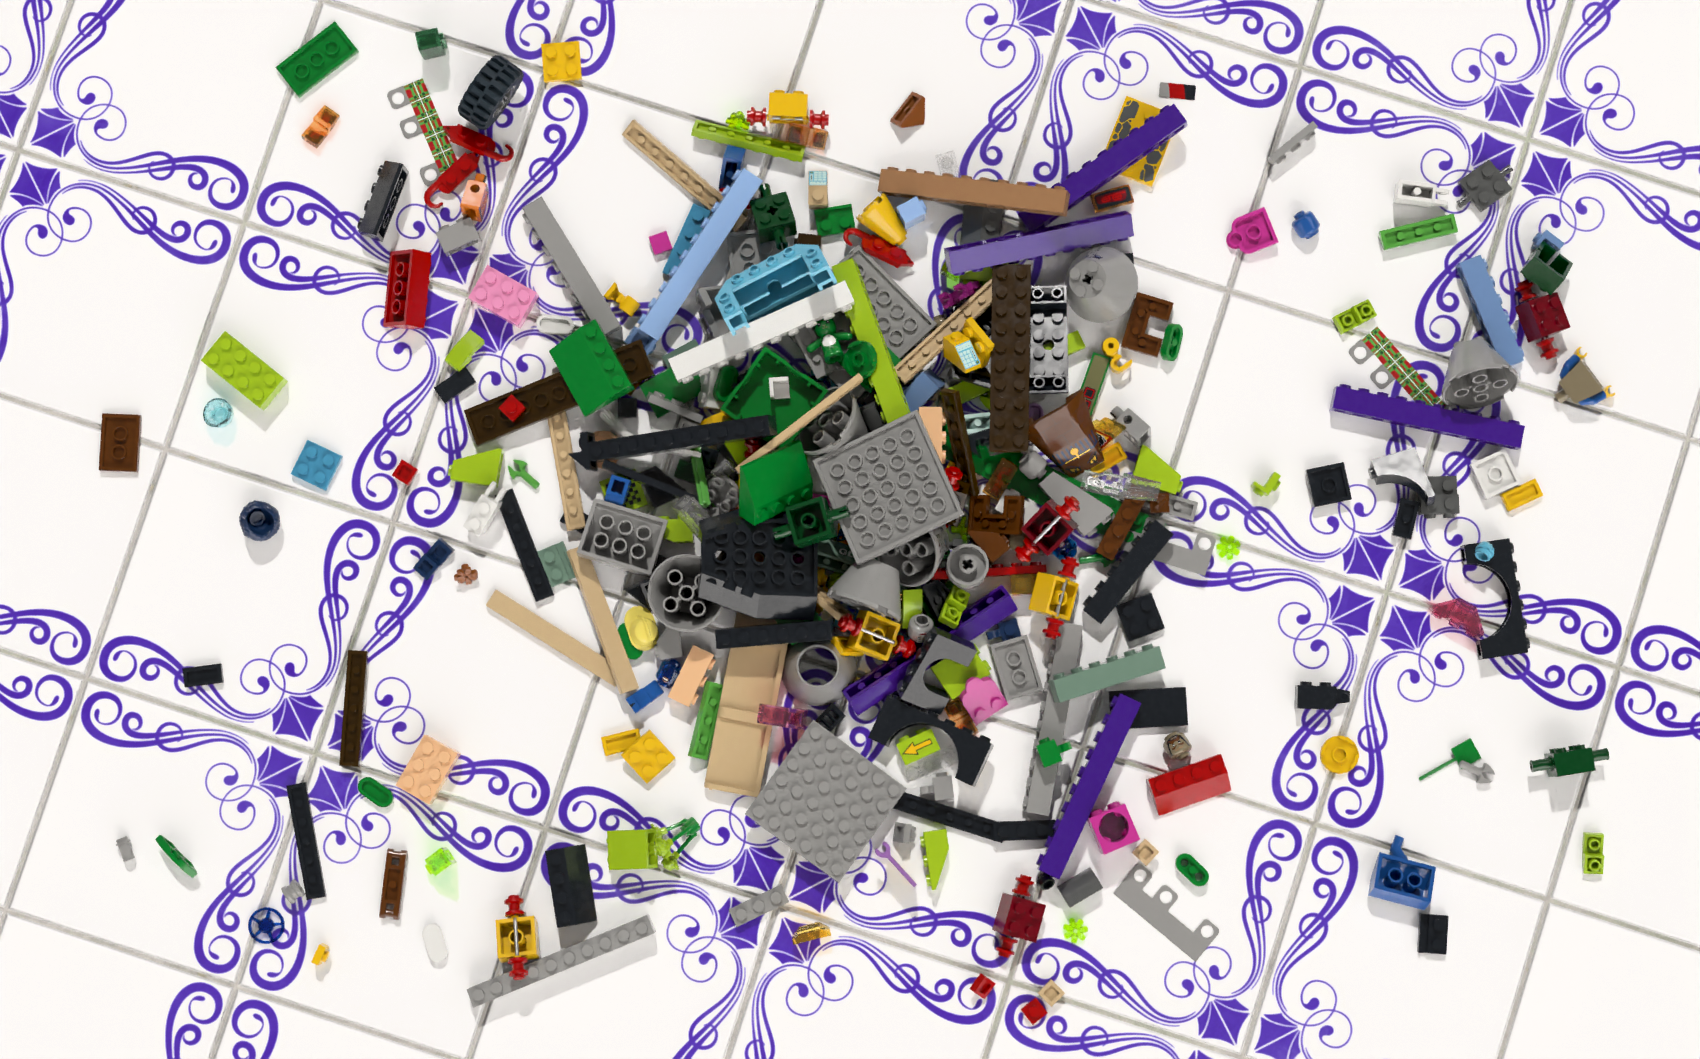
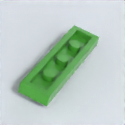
(1418, 232)
(705, 721)

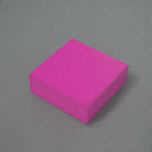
(660, 243)

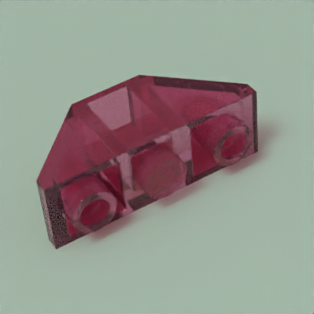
(1459, 614)
(782, 716)

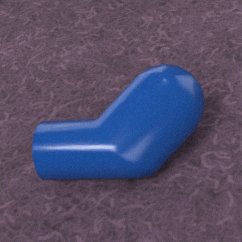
(1395, 849)

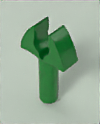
(1095, 558)

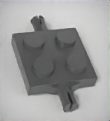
(1484, 186)

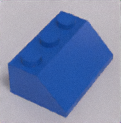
(1402, 881)

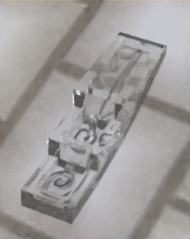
(1120, 486)

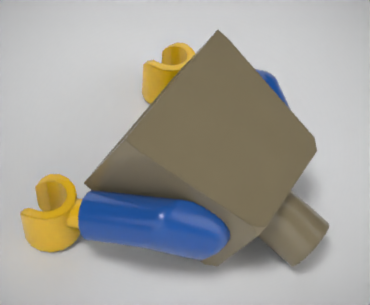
(1580, 382)

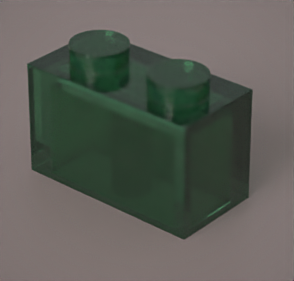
(431, 43)

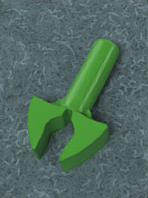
(525, 475)

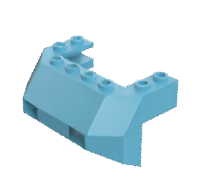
(773, 285)

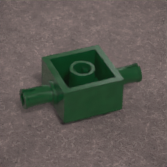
(773, 217)
(800, 516)
(1568, 762)

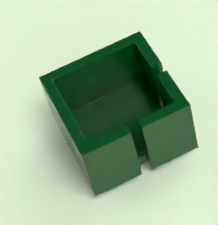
(1546, 276)

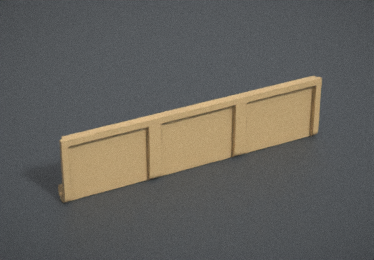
(738, 740)

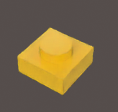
(321, 954)

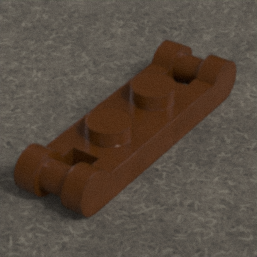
(393, 884)

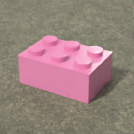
(503, 296)

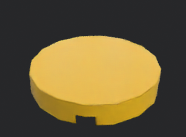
(1339, 754)

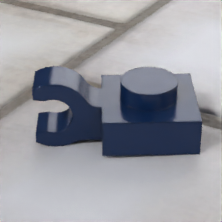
(1006, 630)

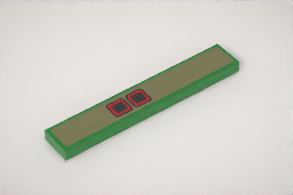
(1094, 379)

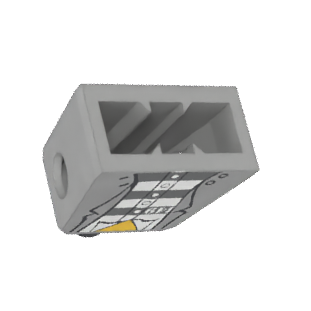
(1137, 431)

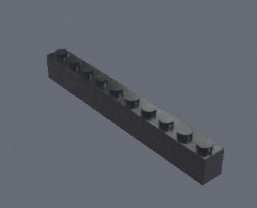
(683, 438)

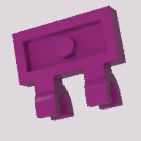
(961, 291)

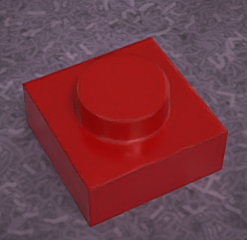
(512, 408)
(405, 472)
(982, 986)
(1034, 1011)

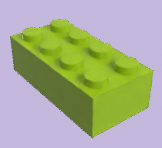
(244, 370)

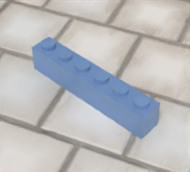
(1488, 309)

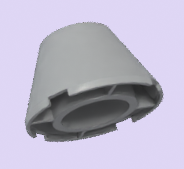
(870, 588)
(813, 694)

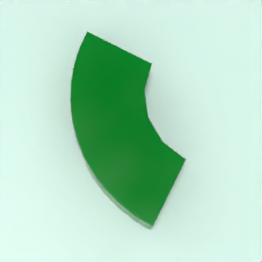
(176, 856)

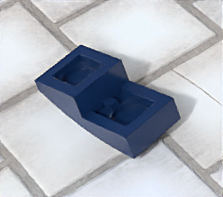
(433, 559)

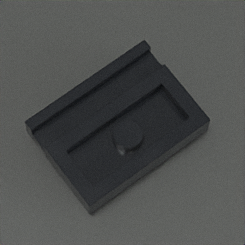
(1432, 933)

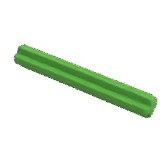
(700, 479)

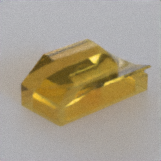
(810, 932)

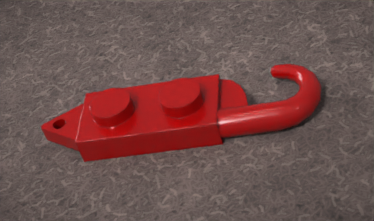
(476, 142)
(453, 177)
(880, 248)

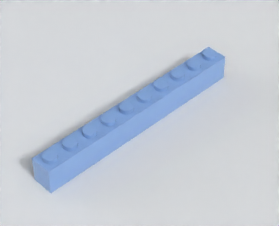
(699, 254)

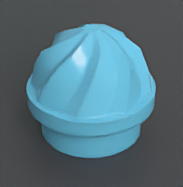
(1484, 551)

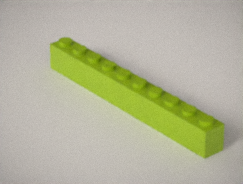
(866, 328)

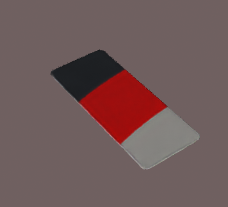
(1177, 91)

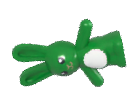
(829, 341)

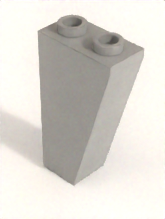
(1091, 511)

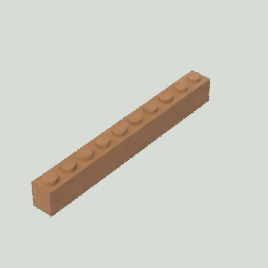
(974, 192)

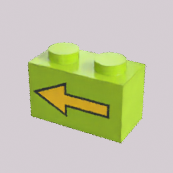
(917, 746)

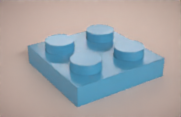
(316, 465)

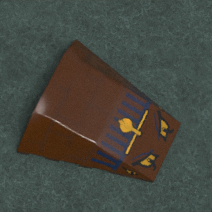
(1068, 436)

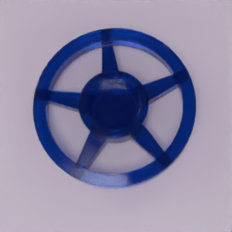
(266, 925)

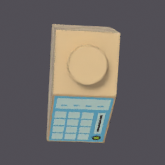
(817, 190)

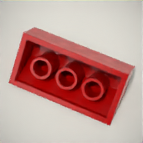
(407, 289)
(1189, 784)

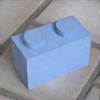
(911, 212)

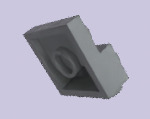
(1446, 498)

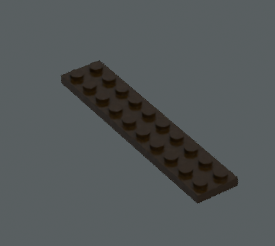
(1010, 358)
(545, 398)

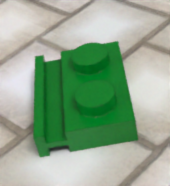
(834, 220)

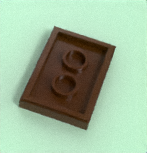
(120, 442)

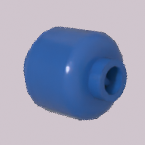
(1305, 224)

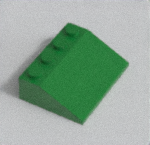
(591, 368)
(774, 483)

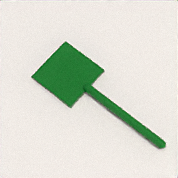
(1464, 751)

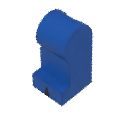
(645, 696)

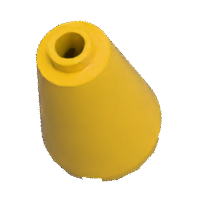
(883, 220)

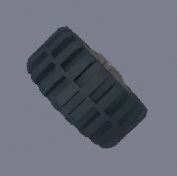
(490, 92)

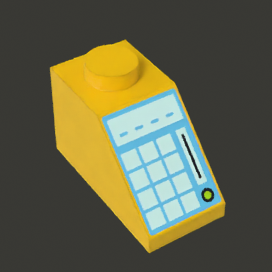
(960, 352)

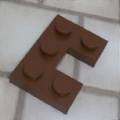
(1144, 308)
(1007, 524)

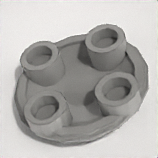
(723, 492)

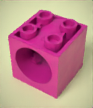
(1129, 833)

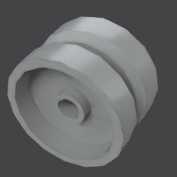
(970, 555)

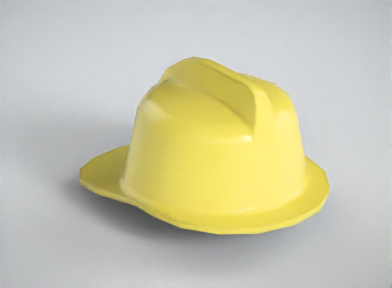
(641, 628)

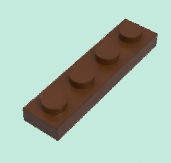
(1119, 528)

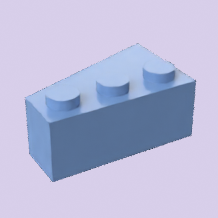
(922, 389)

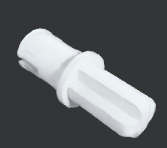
(615, 425)

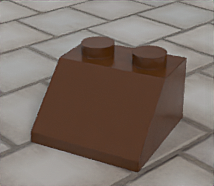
(990, 543)

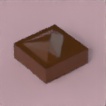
(1161, 504)

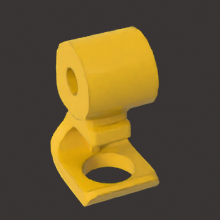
(626, 303)
(1110, 349)

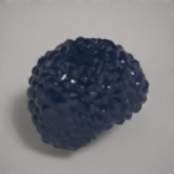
(259, 520)

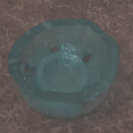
(221, 415)

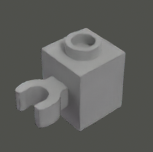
(941, 787)

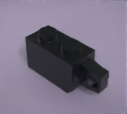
(1319, 697)

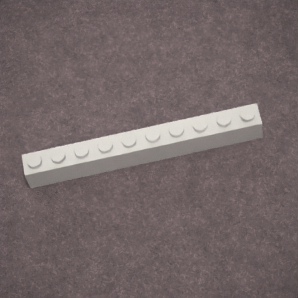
(762, 331)

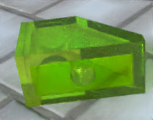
(439, 861)

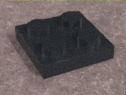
(1328, 484)
(1139, 617)

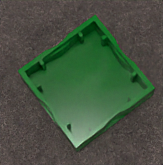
(753, 399)

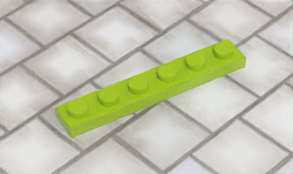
(748, 140)

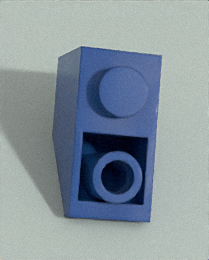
(617, 490)

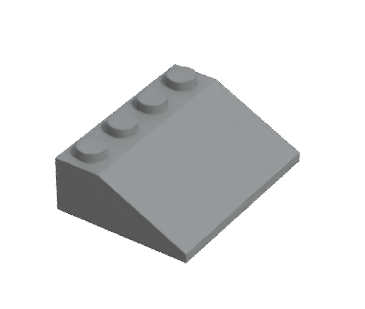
(622, 538)

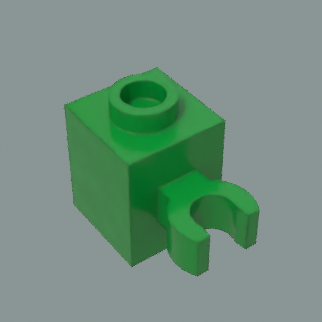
(1049, 752)

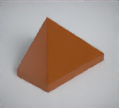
(911, 112)

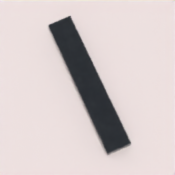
(647, 481)
(525, 547)
(946, 815)
(306, 841)

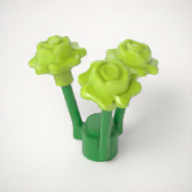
(662, 847)

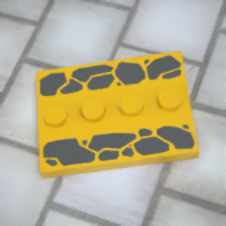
(1133, 115)

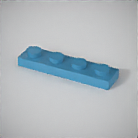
(690, 227)

